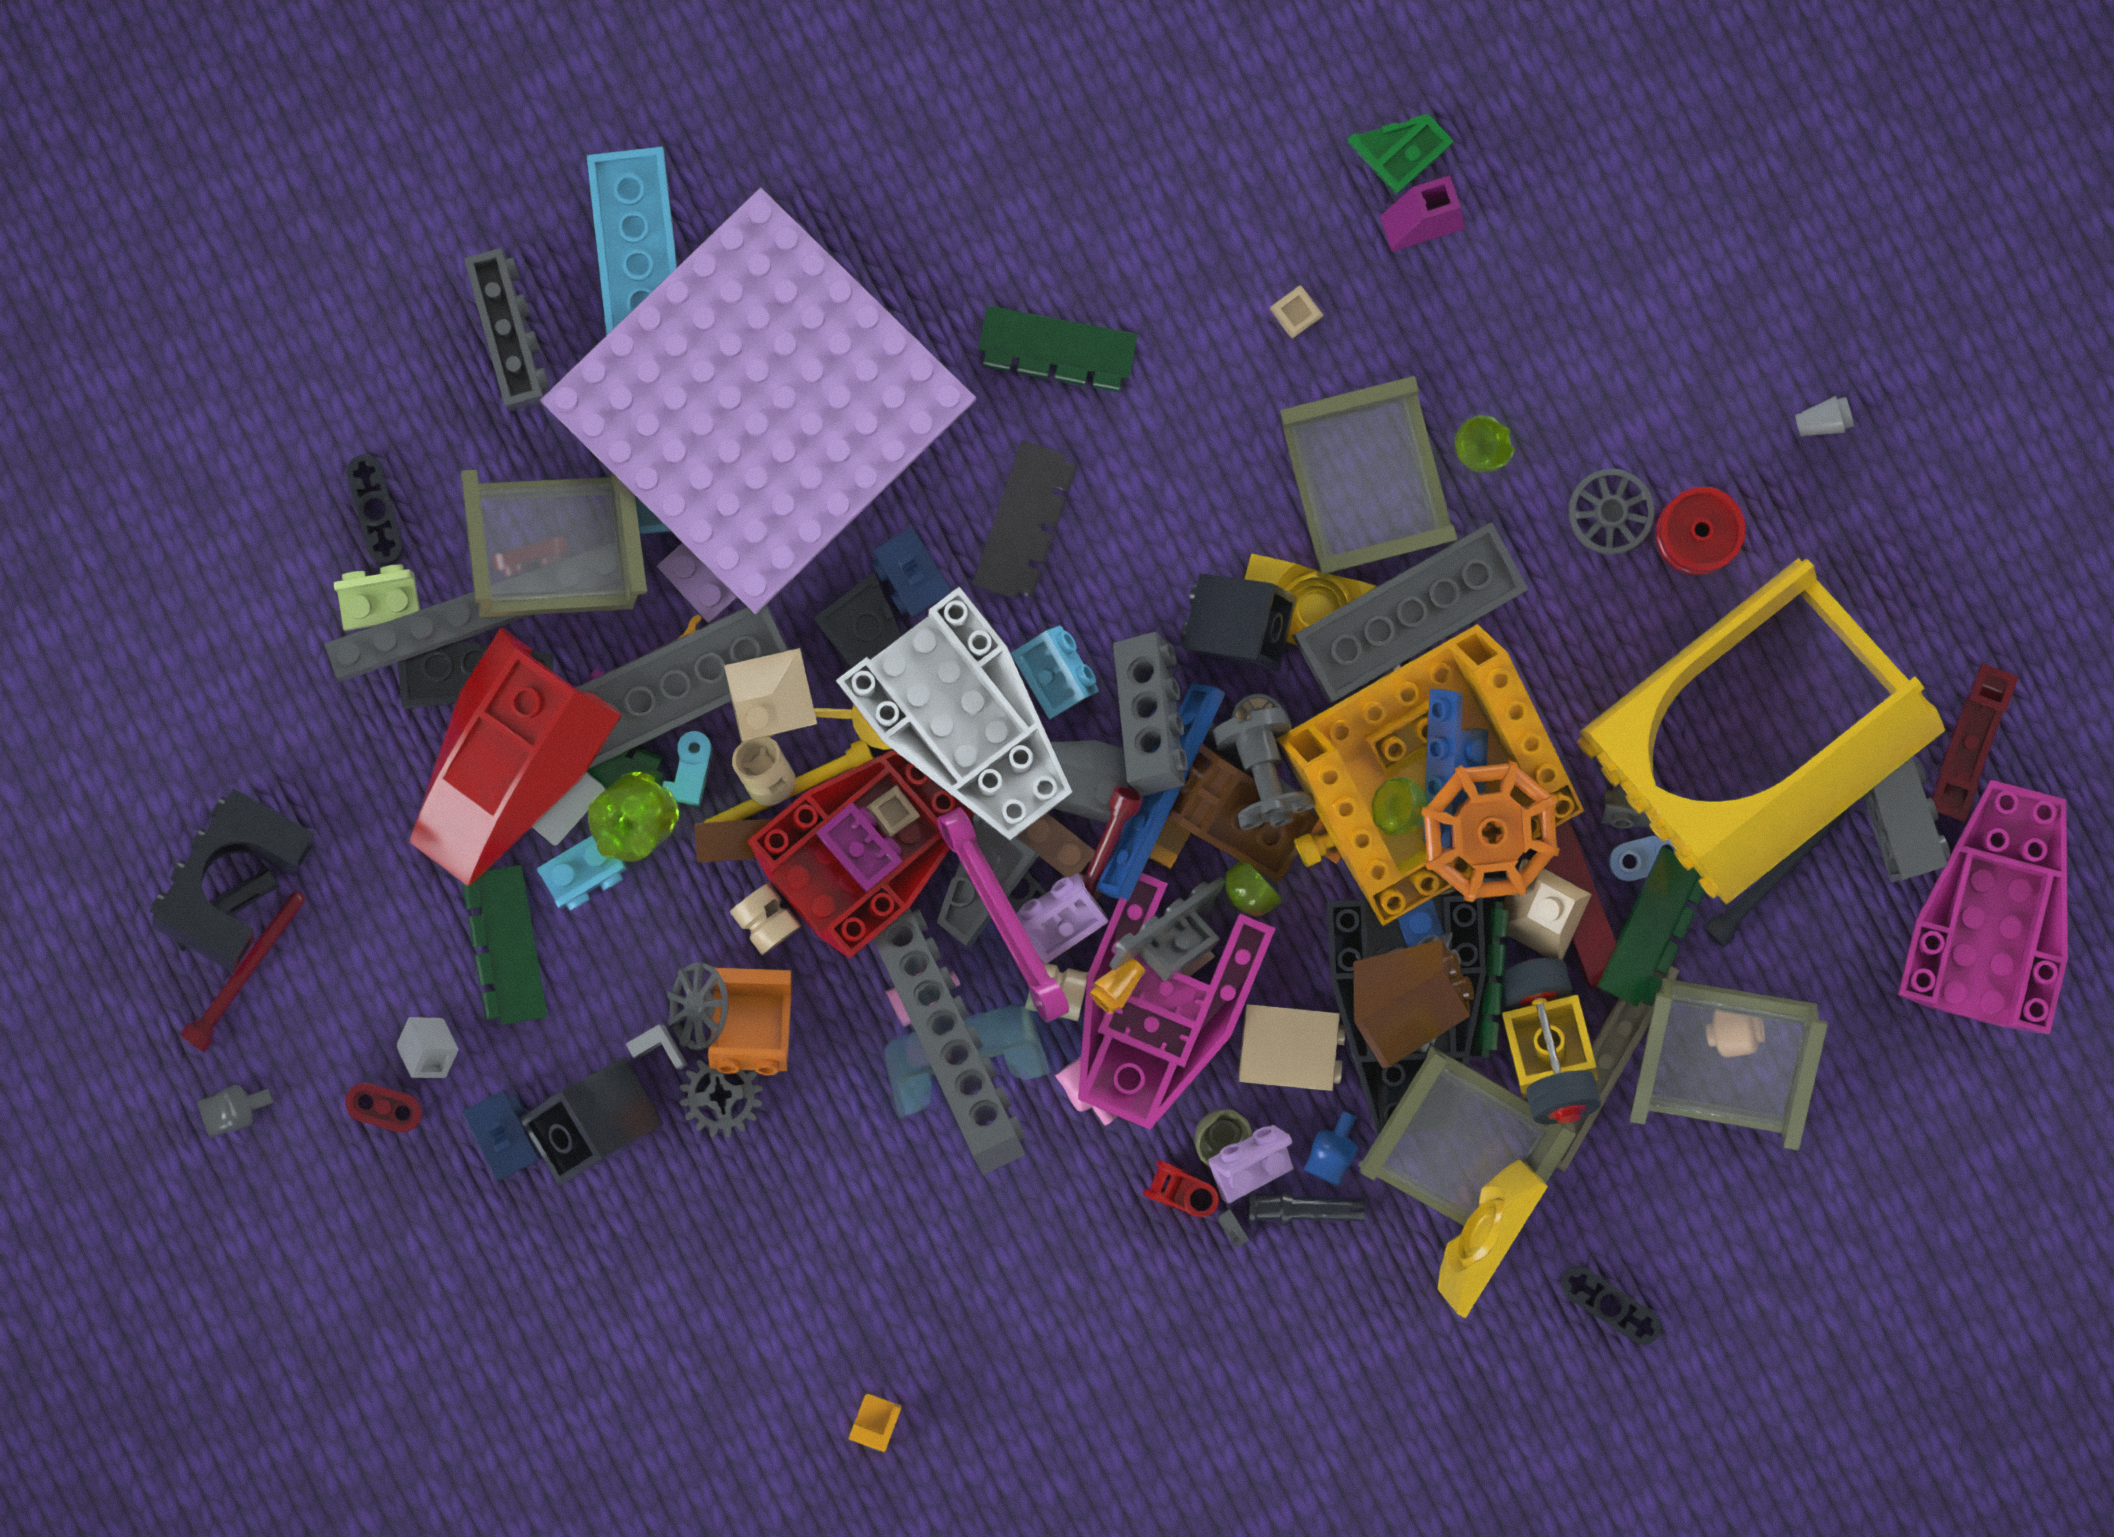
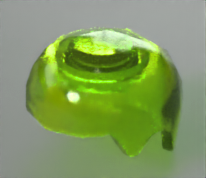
(1483, 444)
(1398, 806)
(1249, 890)

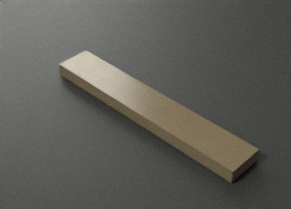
(1611, 1053)

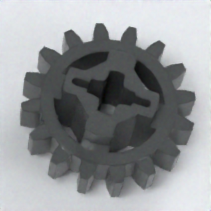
(704, 1098)

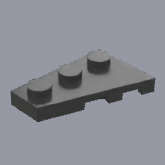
(963, 909)

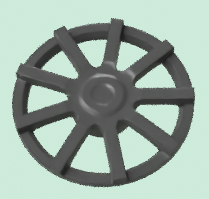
(1611, 512)
(698, 1005)

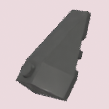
(1092, 774)

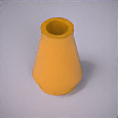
(1116, 986)

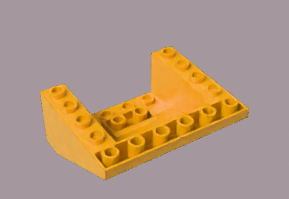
(1384, 736)

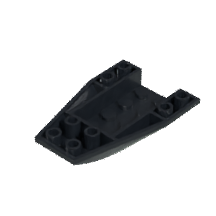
(1358, 935)

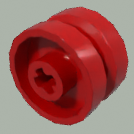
(1683, 547)

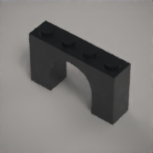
(237, 827)

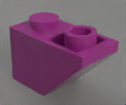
(1423, 214)

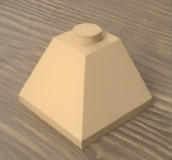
(770, 694)
(1546, 913)

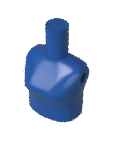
(1333, 1151)

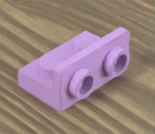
(697, 583)
(1061, 917)
(1251, 1163)

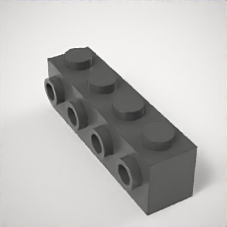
(505, 329)

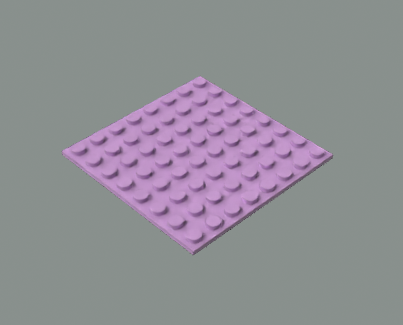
(758, 400)

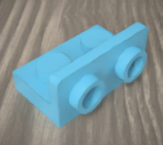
(1055, 671)
(580, 872)

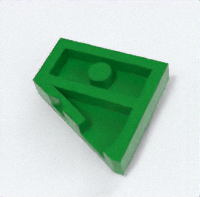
(1402, 149)

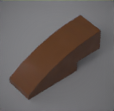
(726, 840)

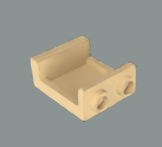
(1290, 1047)

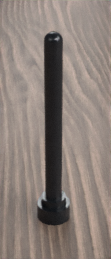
(1721, 928)

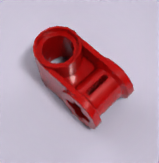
(1179, 1189)

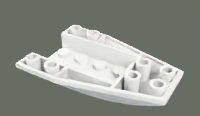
(962, 716)

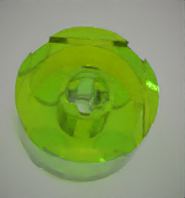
(632, 817)

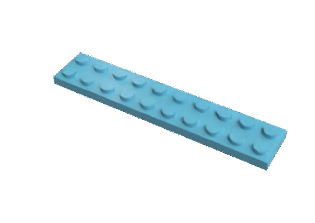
(632, 242)

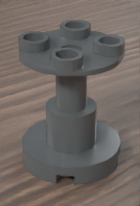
(1260, 755)

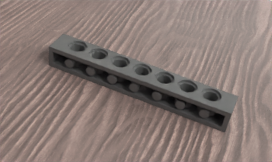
(990, 1144)

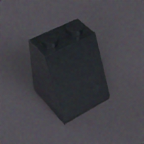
(1238, 621)
(591, 1121)

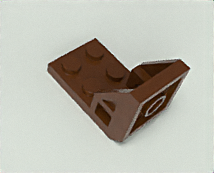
(1210, 809)

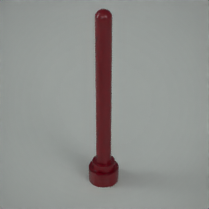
(1123, 804)
(201, 1031)

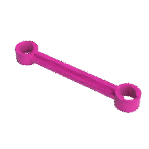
(962, 839)

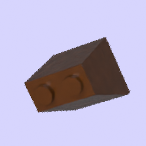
(1409, 999)

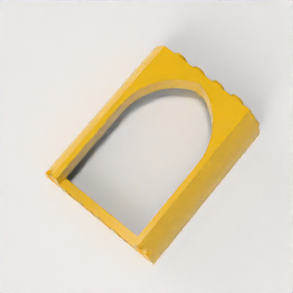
(1748, 836)

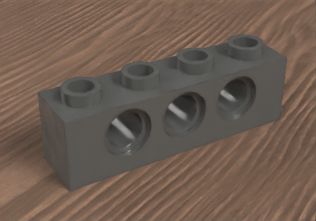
(1134, 662)

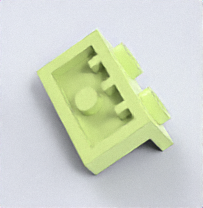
(376, 598)

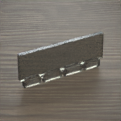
(1018, 522)

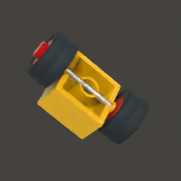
(1549, 1041)

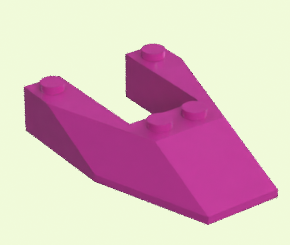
(1167, 1030)

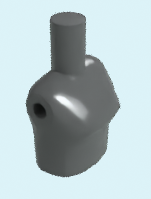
(231, 1109)

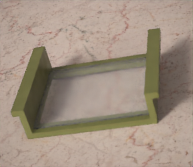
(1367, 475)
(553, 545)
(1730, 1058)
(1457, 1135)

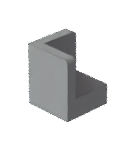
(427, 1047)

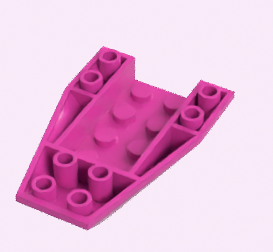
(1997, 916)

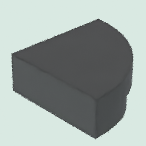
(1232, 1228)

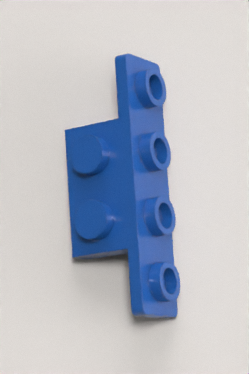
(1449, 748)

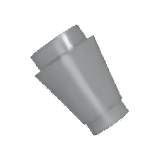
(1825, 418)

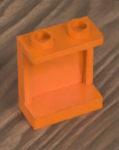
(755, 1023)

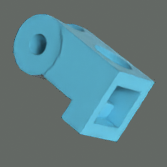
(693, 768)

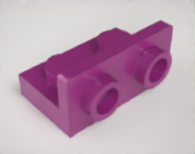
(860, 847)

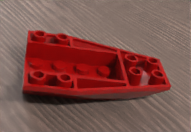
(506, 758)
(821, 885)

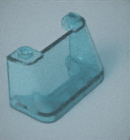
(1002, 1031)

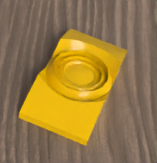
(1315, 592)
(1488, 1234)

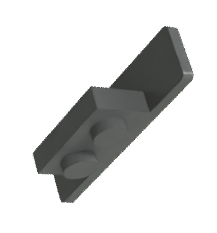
(1176, 937)

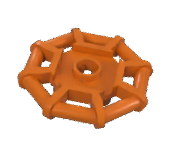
(1474, 815)

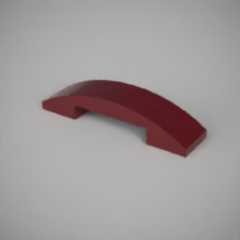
(1972, 740)

